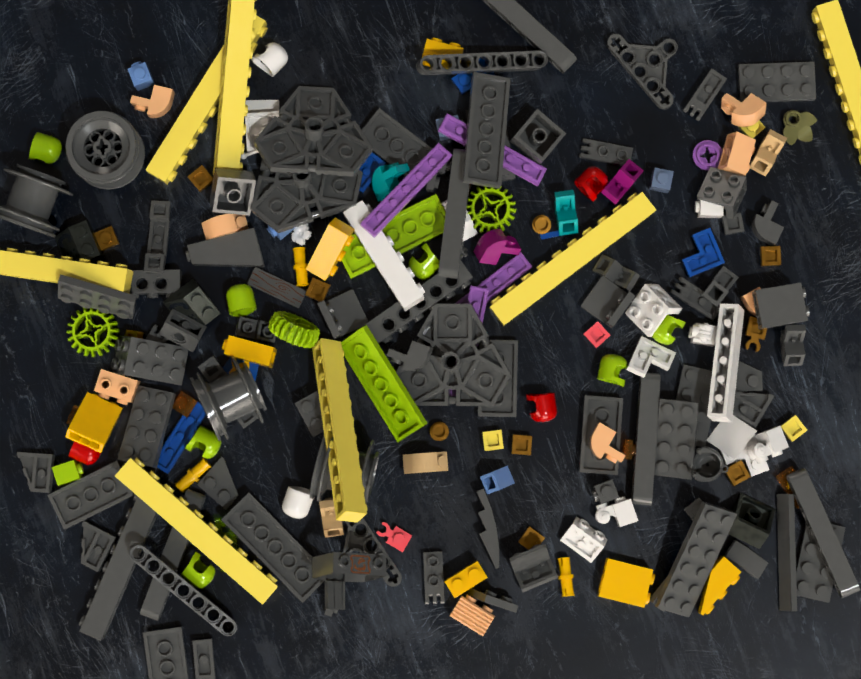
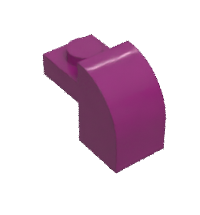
(622, 181)
(493, 244)

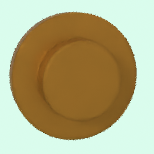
(541, 224)
(439, 431)

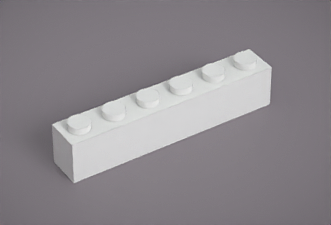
(386, 259)
(725, 363)

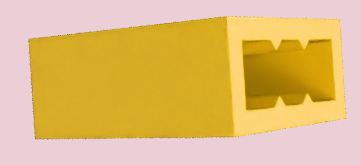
(249, 351)
(94, 422)
(626, 582)

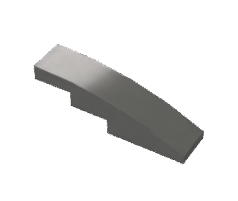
(489, 535)

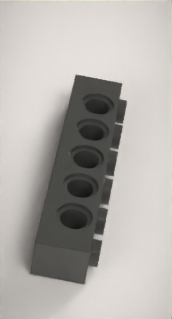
(172, 277)
(416, 314)

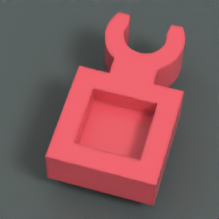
(397, 538)

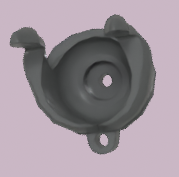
(713, 471)

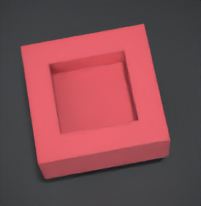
(596, 334)

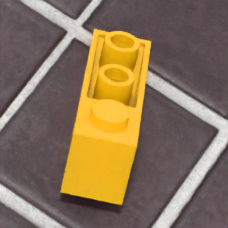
(718, 581)

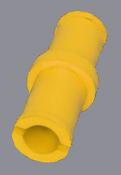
(300, 266)
(193, 475)
(566, 576)

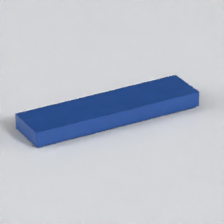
(180, 438)

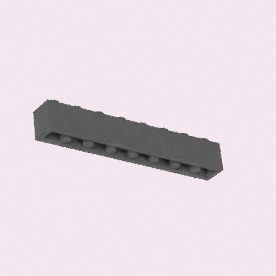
(118, 570)

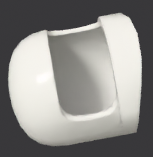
(273, 58)
(297, 502)

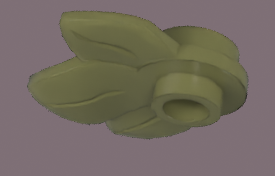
(800, 129)

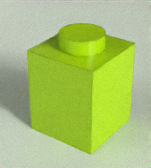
(68, 472)

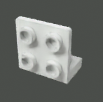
(651, 308)

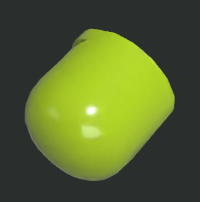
(45, 148)
(425, 265)
(240, 297)
(664, 331)
(610, 369)
(206, 441)
(195, 578)

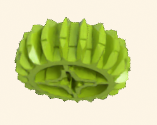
(485, 200)
(294, 329)
(96, 339)

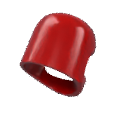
(591, 182)
(545, 406)
(83, 454)

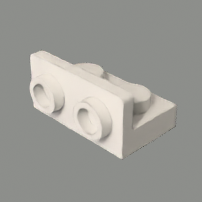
(584, 539)

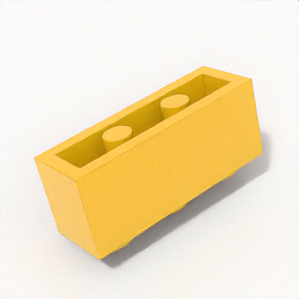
(331, 249)

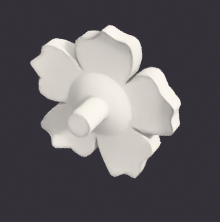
(301, 234)

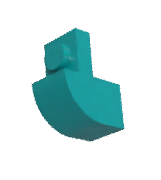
(386, 179)
(565, 212)

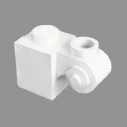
(703, 334)
(769, 443)
(621, 510)

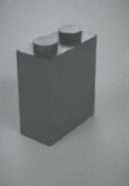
(780, 306)

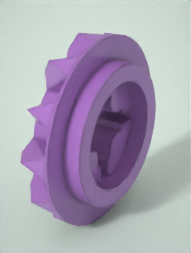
(712, 148)

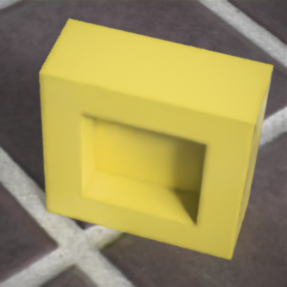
(754, 130)
(793, 428)
(492, 440)

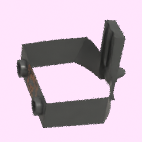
(341, 567)

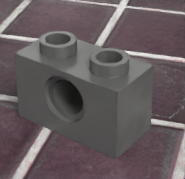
(182, 330)

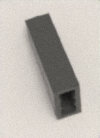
(230, 250)

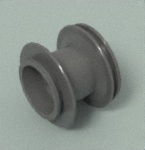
(92, 132)
(32, 200)
(229, 398)
(321, 475)

